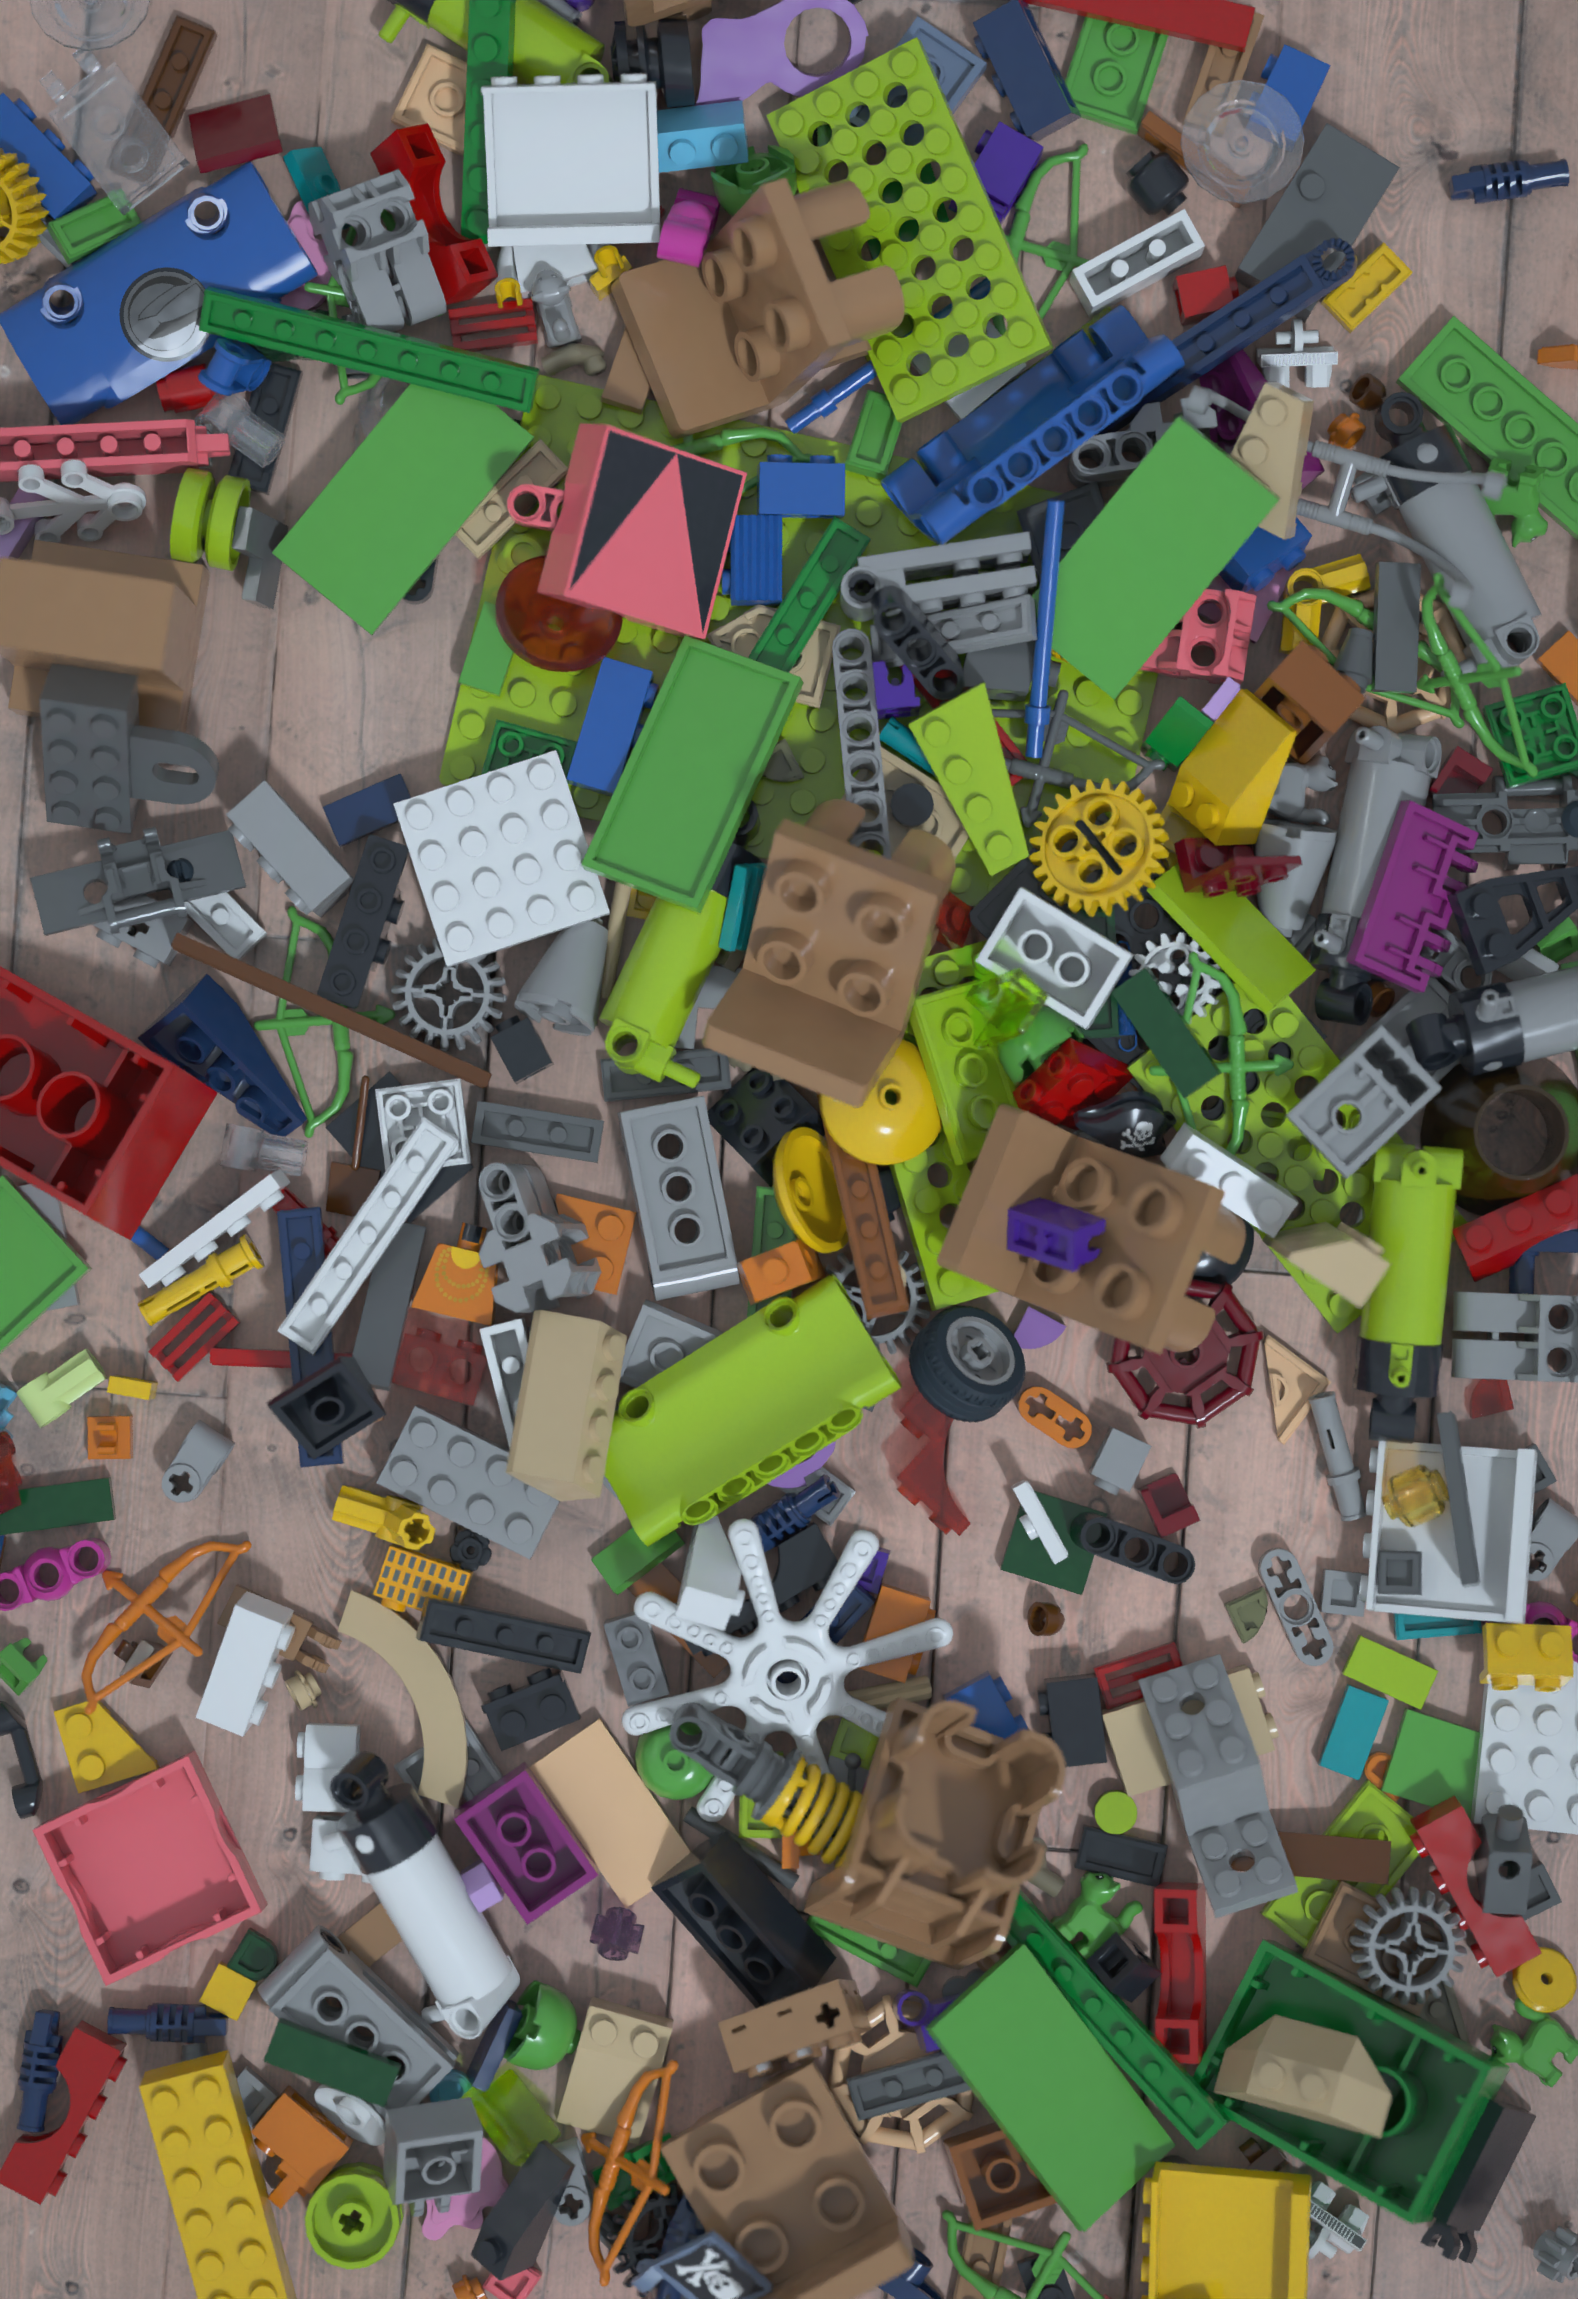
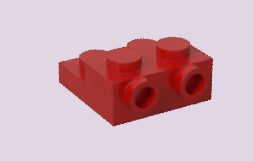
(1069, 1082)

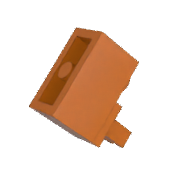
(304, 2142)

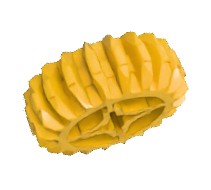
(19, 209)

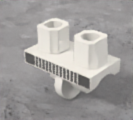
(1316, 359)
(1342, 2231)

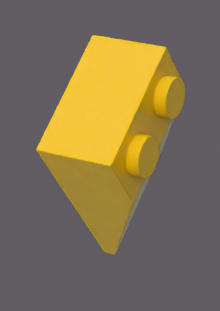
(1234, 772)

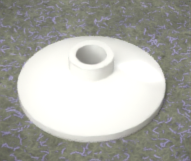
(351, 2115)

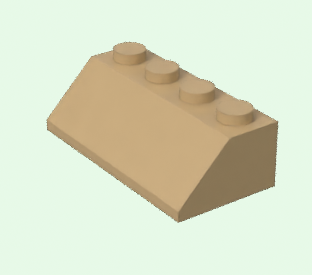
(1334, 1257)
(566, 1405)

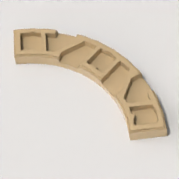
(430, 1690)

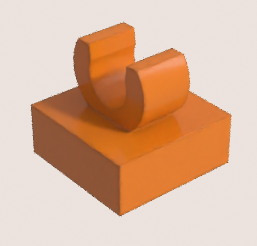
(110, 1437)

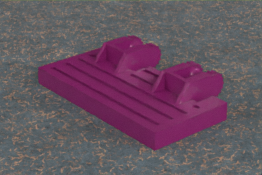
(1411, 897)

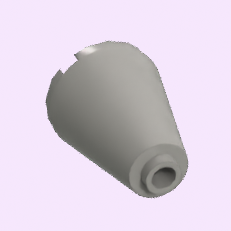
(1289, 900)
(568, 980)

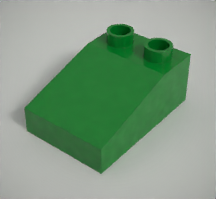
(1433, 2079)

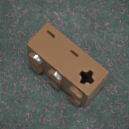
(795, 2028)

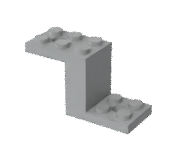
(1377, 1079)
(1218, 1785)

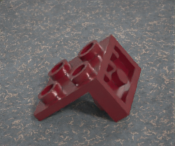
(1228, 868)

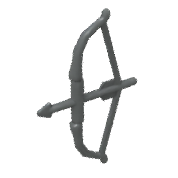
(1054, 734)

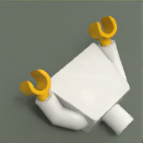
(520, 265)

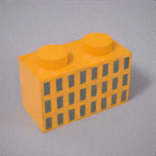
(412, 1576)

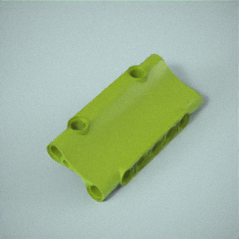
(744, 1409)

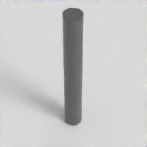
(763, 1861)

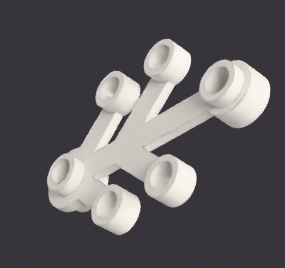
(115, 502)

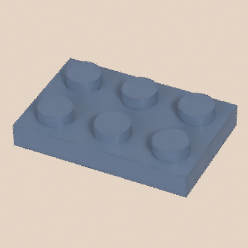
(954, 68)

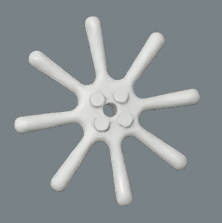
(777, 1648)

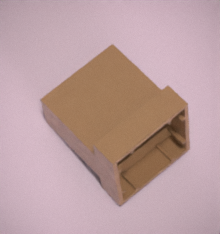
(106, 616)

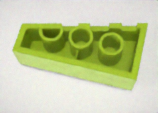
(971, 768)

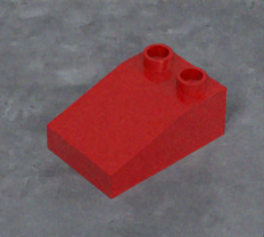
(89, 1108)

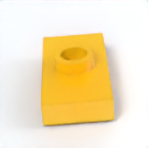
(1368, 287)

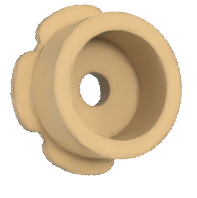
(303, 1690)

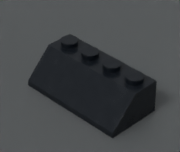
(744, 1922)

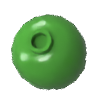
(738, 182)
(1043, 1037)
(668, 1770)
(545, 2028)

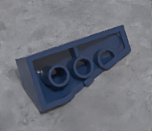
(216, 1045)

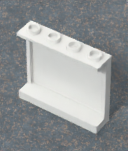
(572, 161)
(1501, 1515)

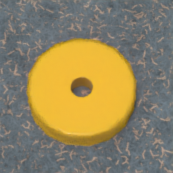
(1560, 1977)

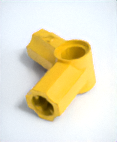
(1343, 576)
(388, 1517)

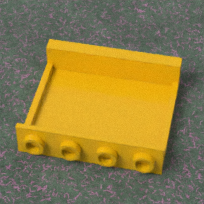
(1226, 2233)

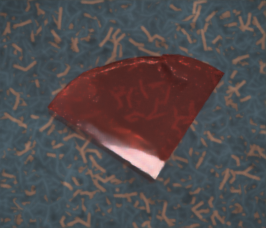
(1490, 1397)

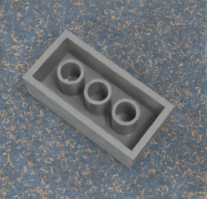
(466, 1482)

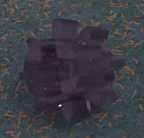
(617, 1934)

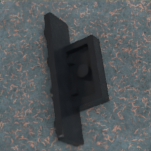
(365, 922)

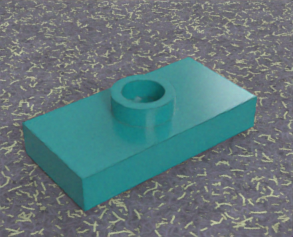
(312, 175)

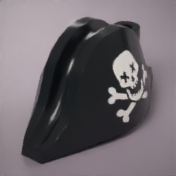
(1128, 1123)

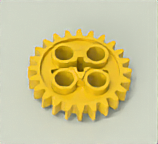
(1130, 822)

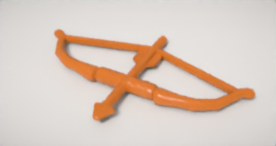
(170, 1629)
(642, 2173)

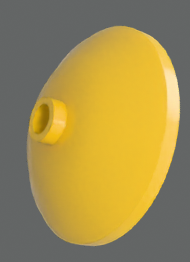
(883, 1131)
(808, 1190)

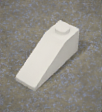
(710, 1578)

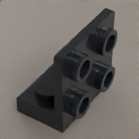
(758, 1115)

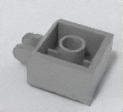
(432, 2153)

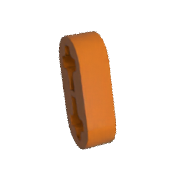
(1060, 1408)

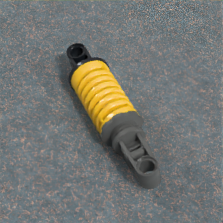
(780, 1786)

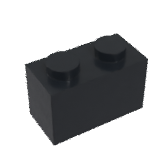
(1074, 1718)

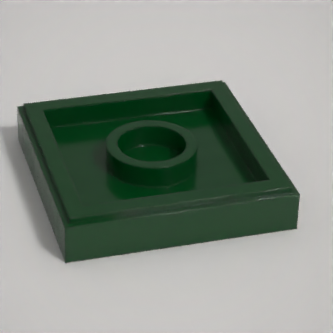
(1030, 1557)

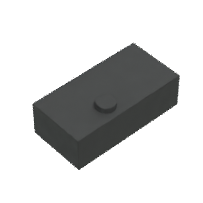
(1325, 200)

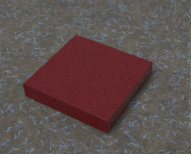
(235, 133)

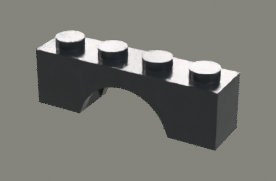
(802, 1563)

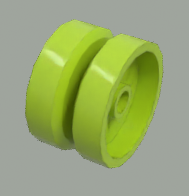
(207, 518)
(347, 2240)

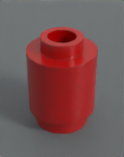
(183, 390)

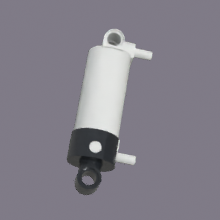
(422, 1895)

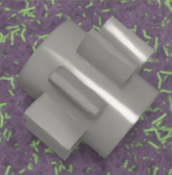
(1557, 2254)

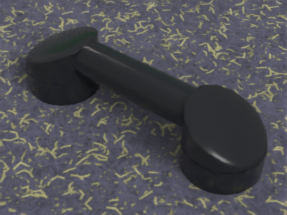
(29, 1794)

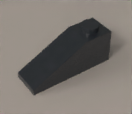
(523, 2214)

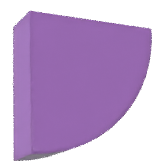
(1037, 1330)

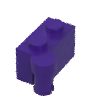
(1004, 166)

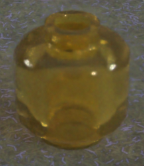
(1416, 1496)

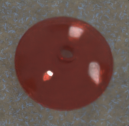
(524, 619)

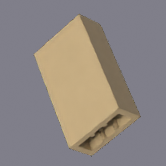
(1138, 1748)

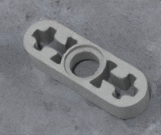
(1298, 1640)

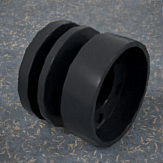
(660, 57)

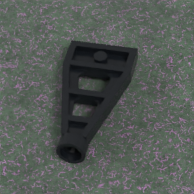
(1484, 924)

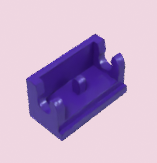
(894, 698)
(1053, 1233)

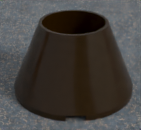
(1454, 1119)

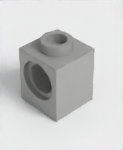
(1118, 1461)

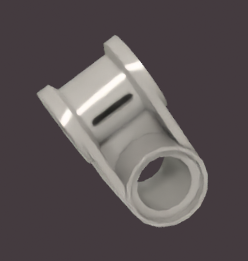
(1452, 962)
(201, 1457)
(1552, 1535)
(577, 2185)

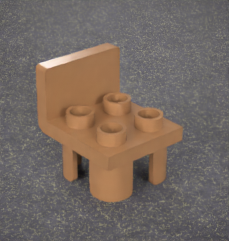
(756, 309)
(833, 955)
(1149, 1245)
(942, 1834)
(792, 2190)

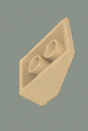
(610, 2058)

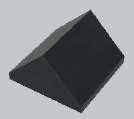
(328, 1406)

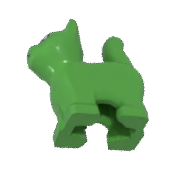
(1520, 500)
(1088, 1916)
(1537, 2047)

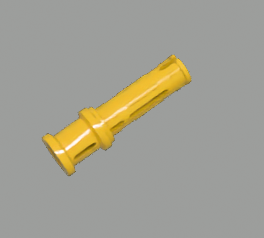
(218, 1271)

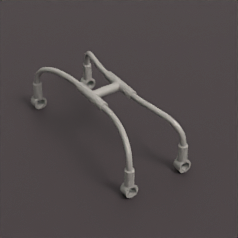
(1350, 462)

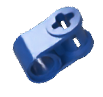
(234, 368)

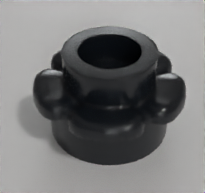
(467, 1561)

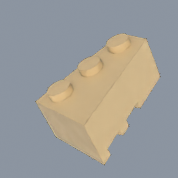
(1274, 451)

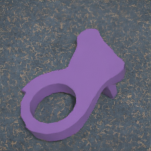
(751, 52)

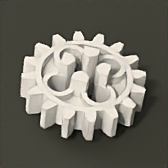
(1162, 958)

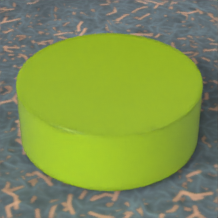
(521, 549)
(1115, 1812)

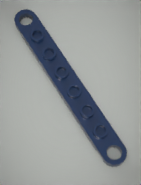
(1249, 319)

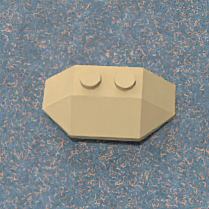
(1307, 2075)

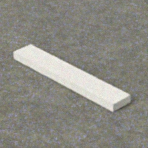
(368, 1236)

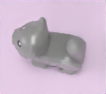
(554, 308)
(1289, 796)

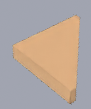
(1290, 1386)

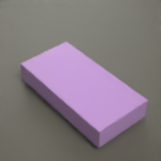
(1221, 699)

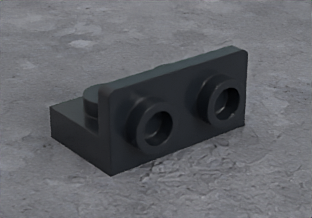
(530, 1709)

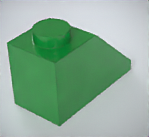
(1176, 734)

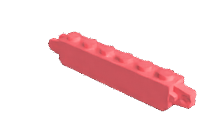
(111, 448)

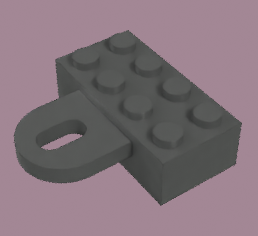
(101, 758)

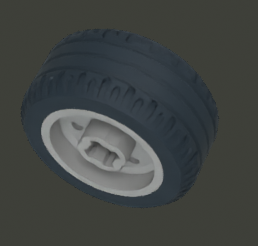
(967, 1364)

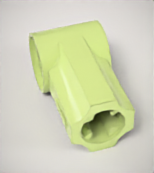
(53, 1392)

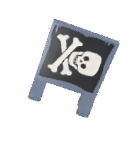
(704, 2271)

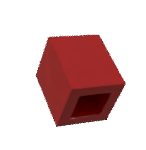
(1203, 293)

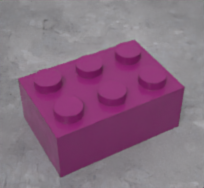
(526, 1843)

